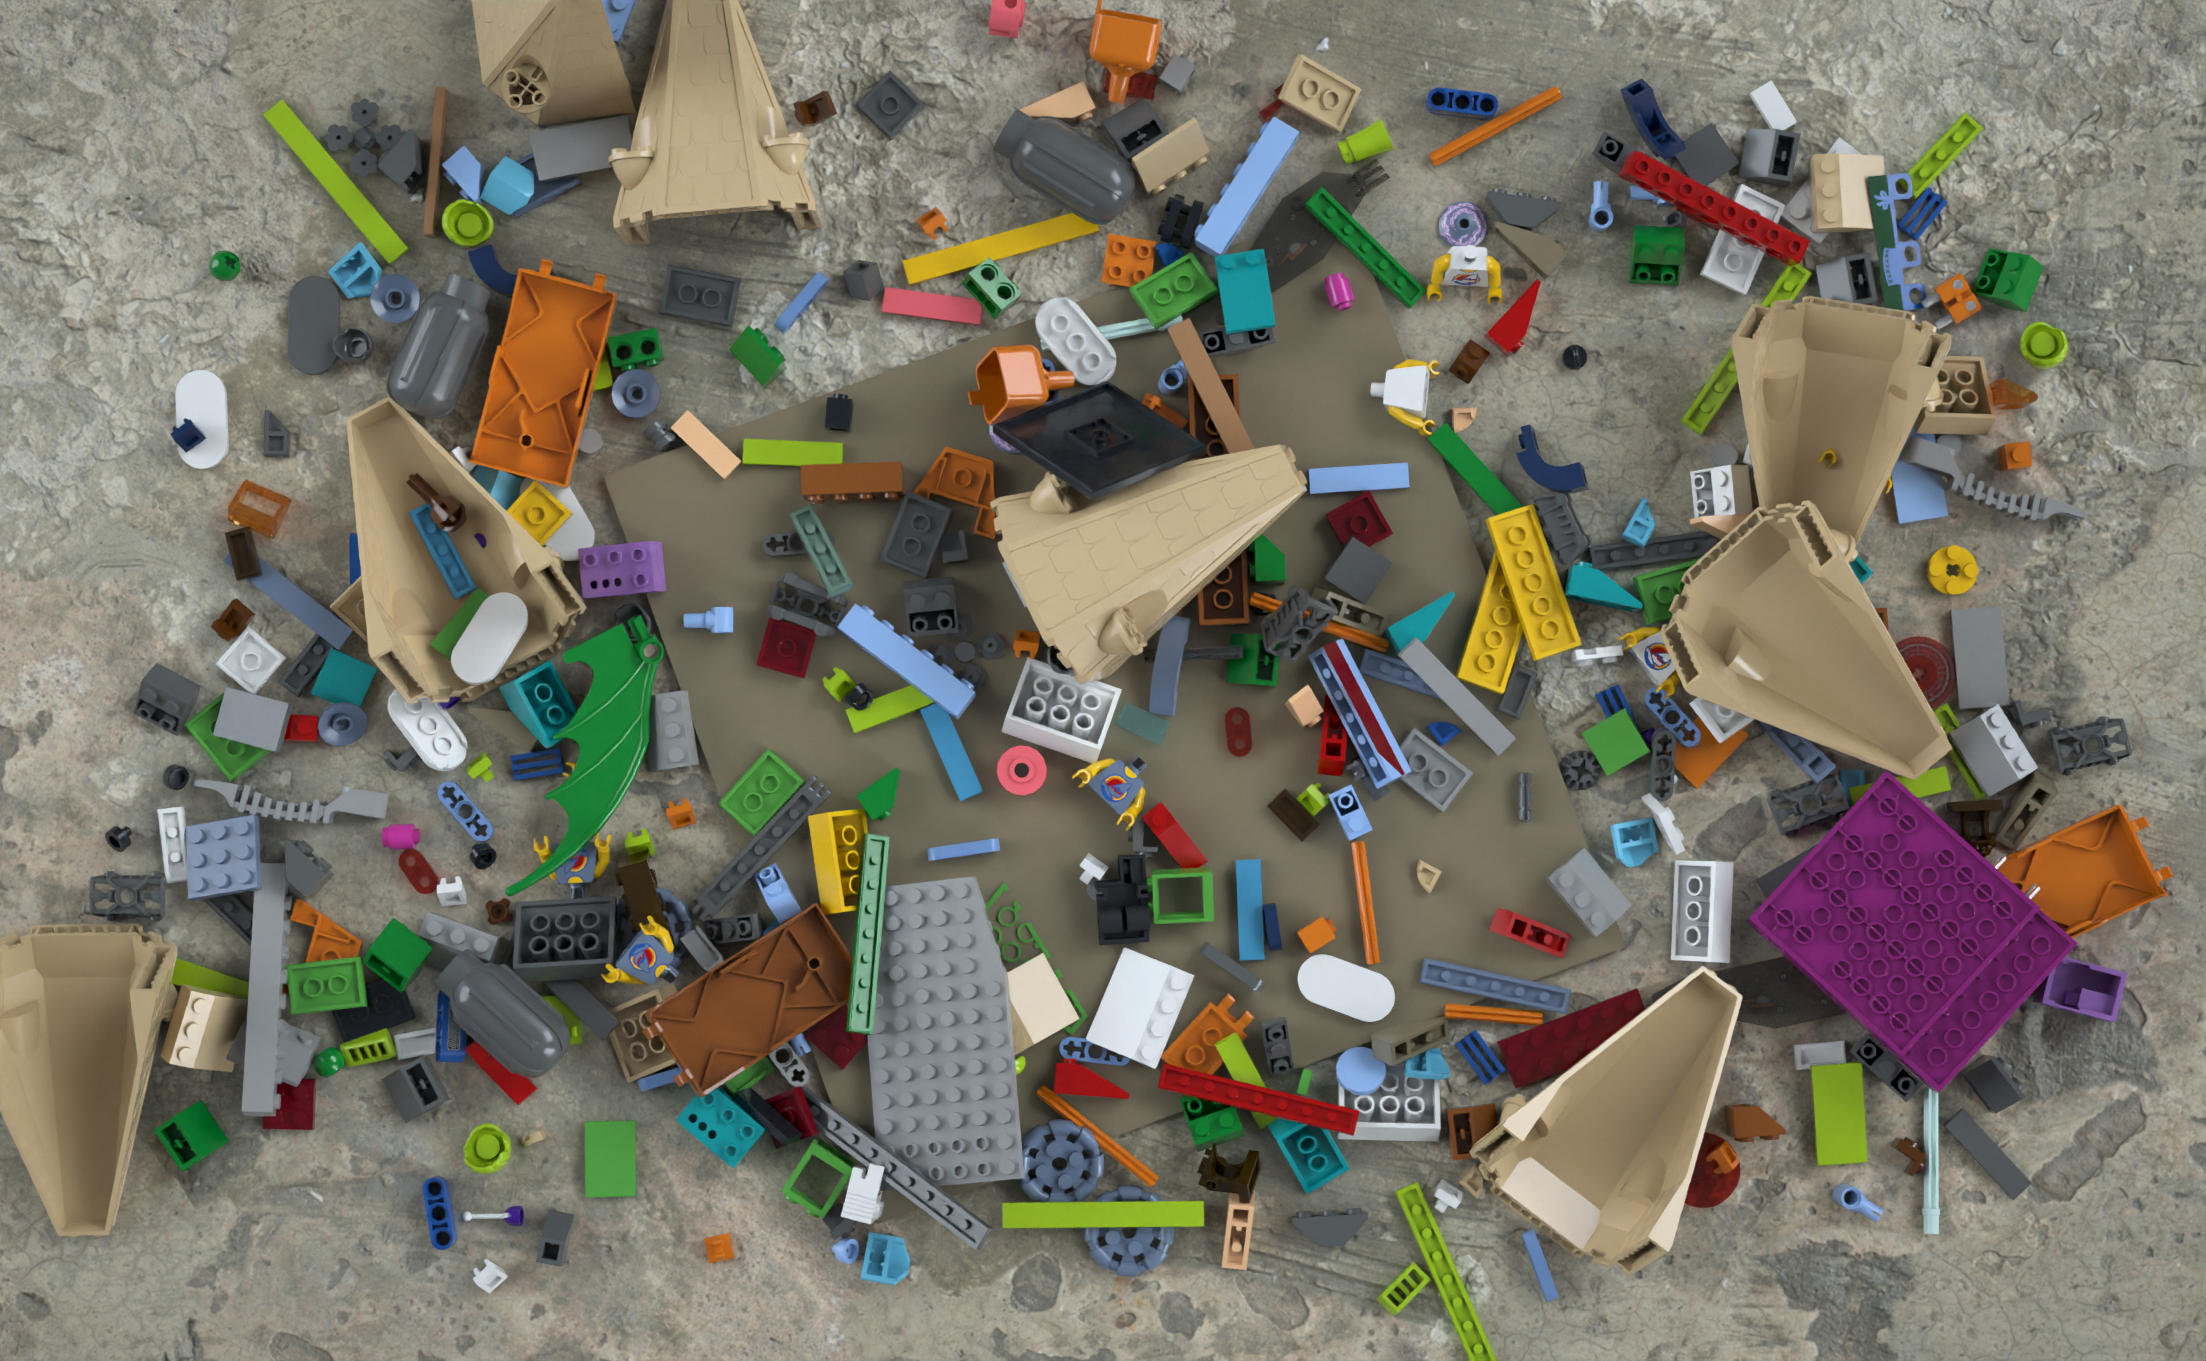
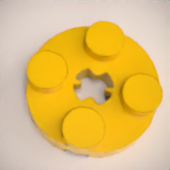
(1952, 584)

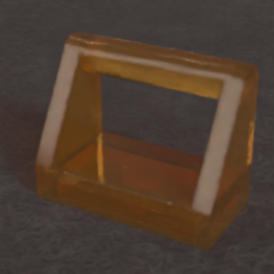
(2011, 395)
(257, 520)

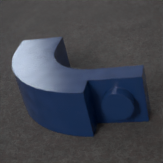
(1650, 122)
(487, 267)
(1554, 478)

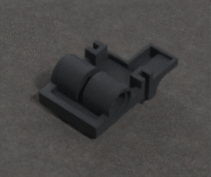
(1123, 906)

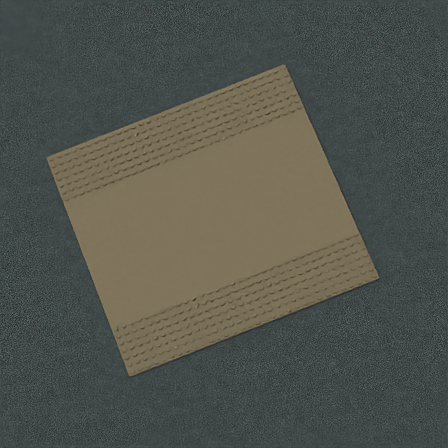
(1296, 393)

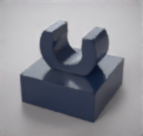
(187, 435)

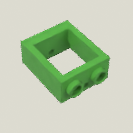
(1205, 915)
(833, 1158)

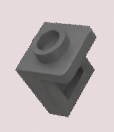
(2033, 718)
(408, 759)
(1135, 835)
(839, 1225)

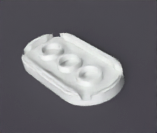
(1075, 341)
(204, 401)
(576, 531)
(489, 638)
(429, 731)
(1346, 988)

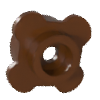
(505, 914)

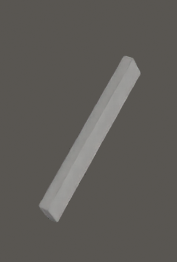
(1456, 696)

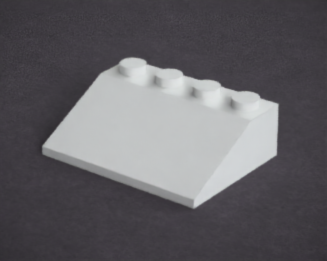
(1060, 711)
(1139, 1008)
(1398, 1110)

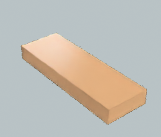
(706, 444)

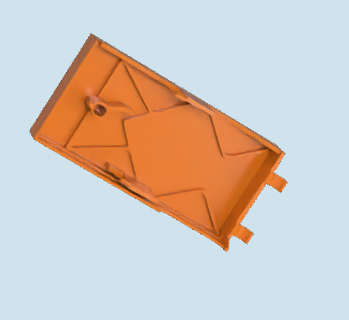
(544, 376)
(2088, 871)

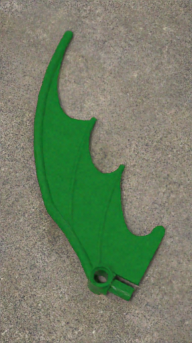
(610, 737)

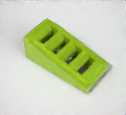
(381, 1036)
(1388, 1304)

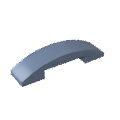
(1167, 666)
(1801, 752)

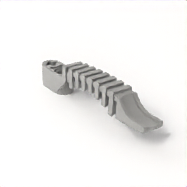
(1940, 460)
(351, 801)
(707, 958)

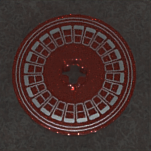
(1936, 663)

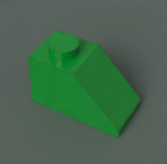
(881, 796)

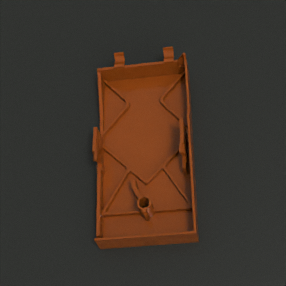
(754, 1001)

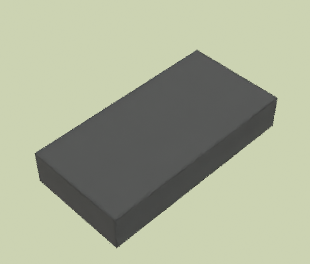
(1516, 692)

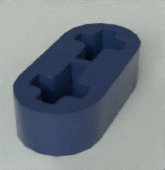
(1272, 927)

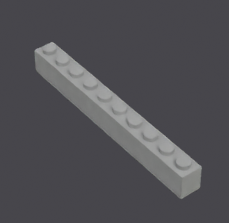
(265, 993)

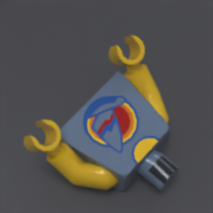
(1117, 786)
(580, 869)
(645, 958)

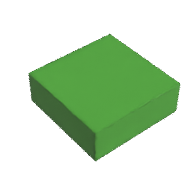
(1304, 1081)

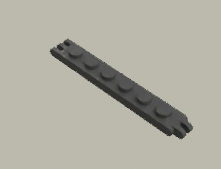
(760, 849)

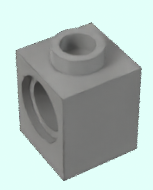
(1177, 73)

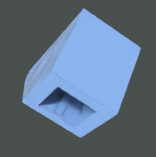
(467, 172)
(1350, 812)
(777, 893)

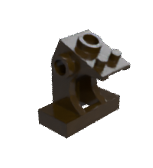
(1976, 811)
(1230, 1178)

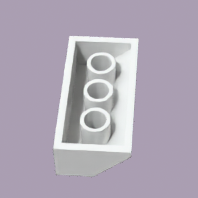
(1702, 911)

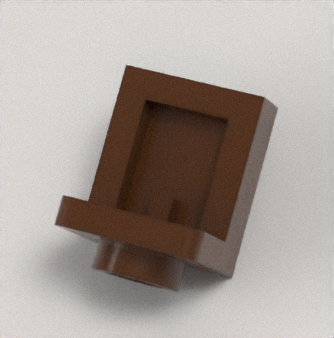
(815, 109)
(1469, 361)
(233, 620)
(1909, 1149)

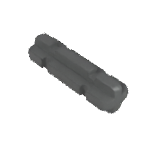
(1524, 796)

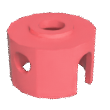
(1007, 18)
(1035, 777)

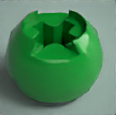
(224, 265)
(329, 1062)

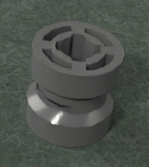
(660, 436)

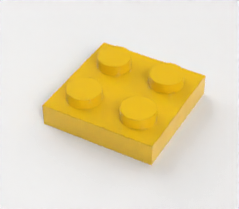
(539, 512)

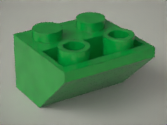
(1656, 255)
(2007, 279)
(758, 357)
(1267, 564)
(1256, 667)
(397, 955)
(1210, 1122)
(191, 1136)

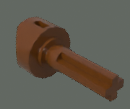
(442, 507)

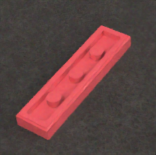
(931, 306)

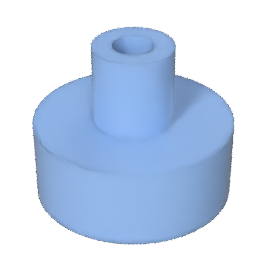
(846, 1250)

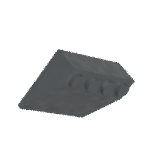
(565, 938)

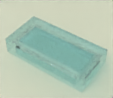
(1142, 723)

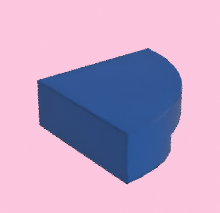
(1168, 253)
(1443, 731)

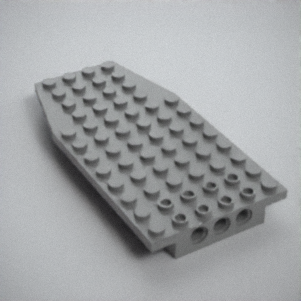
(944, 1038)

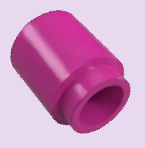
(1339, 291)
(400, 836)

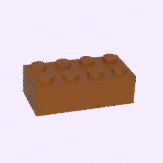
(852, 481)

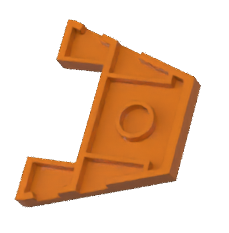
(964, 479)
(329, 939)

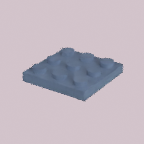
(223, 857)

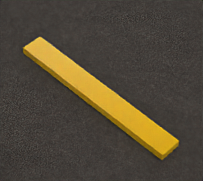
(997, 247)

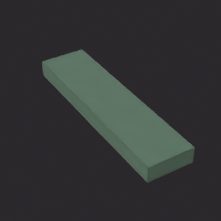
(821, 551)

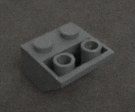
(1134, 129)
(1769, 156)
(404, 162)
(1847, 279)
(931, 606)
(166, 699)
(304, 869)
(1992, 1083)
(415, 1088)

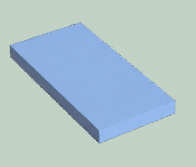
(1916, 491)

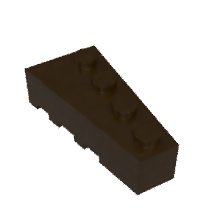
(640, 891)

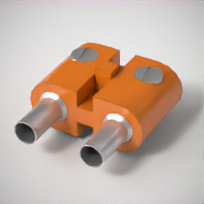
(1957, 300)

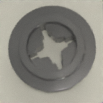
(1586, 780)

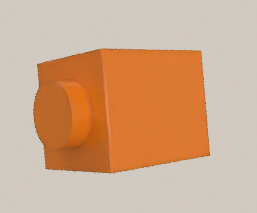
(2015, 456)
(1317, 934)

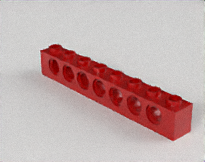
(1714, 208)

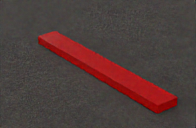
(1258, 1099)

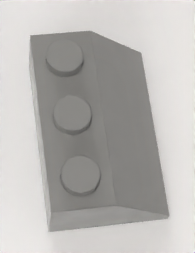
(671, 732)
(1992, 750)
(1588, 892)
(452, 937)
(298, 1054)

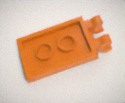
(1701, 761)
(1195, 1045)

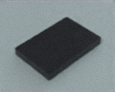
(384, 1009)

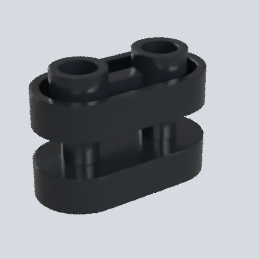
(1168, 228)

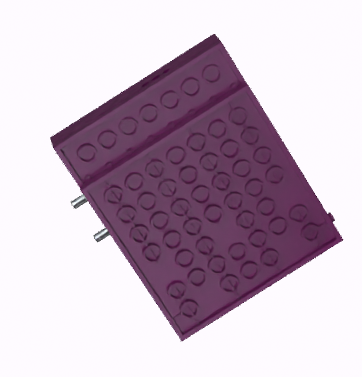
(1912, 932)

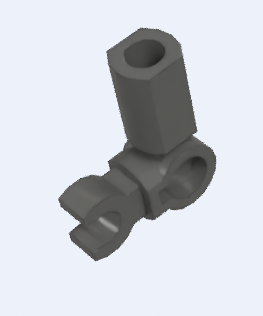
(1360, 771)

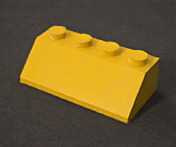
(837, 857)

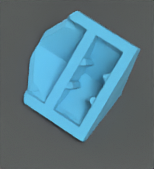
(509, 186)
(356, 272)
(499, 484)
(1634, 841)
(1427, 1066)
(885, 1259)

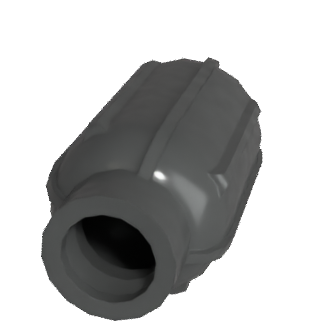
(1067, 166)
(440, 348)
(504, 1015)

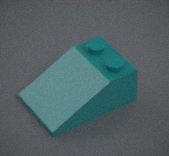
(1245, 291)
(1594, 587)
(1417, 624)
(540, 702)
(1309, 1152)

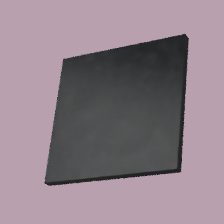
(1099, 440)

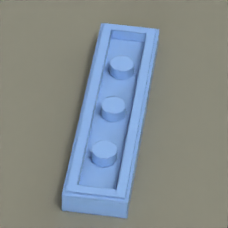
(1358, 478)

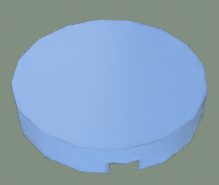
(1360, 1071)

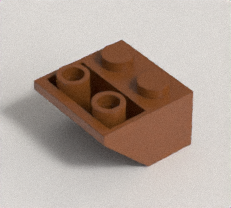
(1750, 1121)
(1467, 1126)

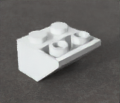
(1721, 491)

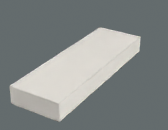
(173, 843)

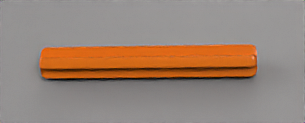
(1493, 1014)

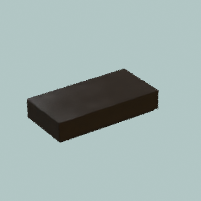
(243, 553)
(1293, 815)

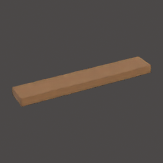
(435, 162)
(1209, 387)

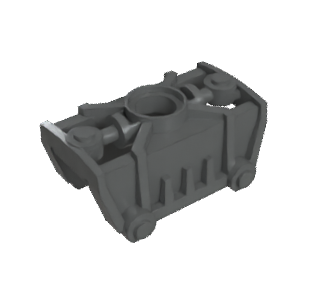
(1562, 525)
(806, 591)
(1289, 626)
(2082, 733)
(1798, 794)
(134, 908)

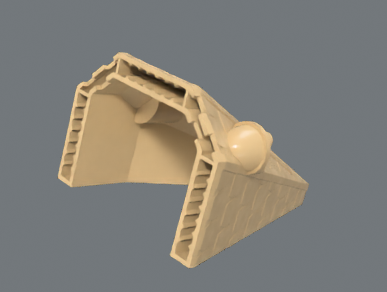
(552, 59)
(708, 129)
(1838, 381)
(1126, 563)
(400, 581)
(1794, 641)
(78, 1058)
(1617, 1136)

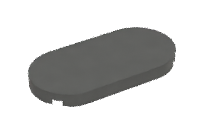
(313, 324)

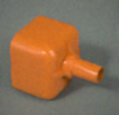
(1124, 46)
(1014, 382)

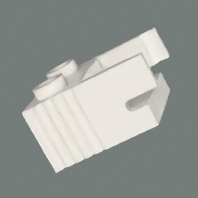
(863, 1194)

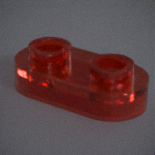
(1238, 732)
(418, 871)

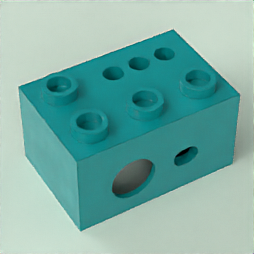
(721, 1125)

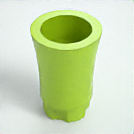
(1365, 143)

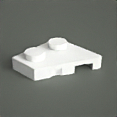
(1585, 657)
(1663, 818)

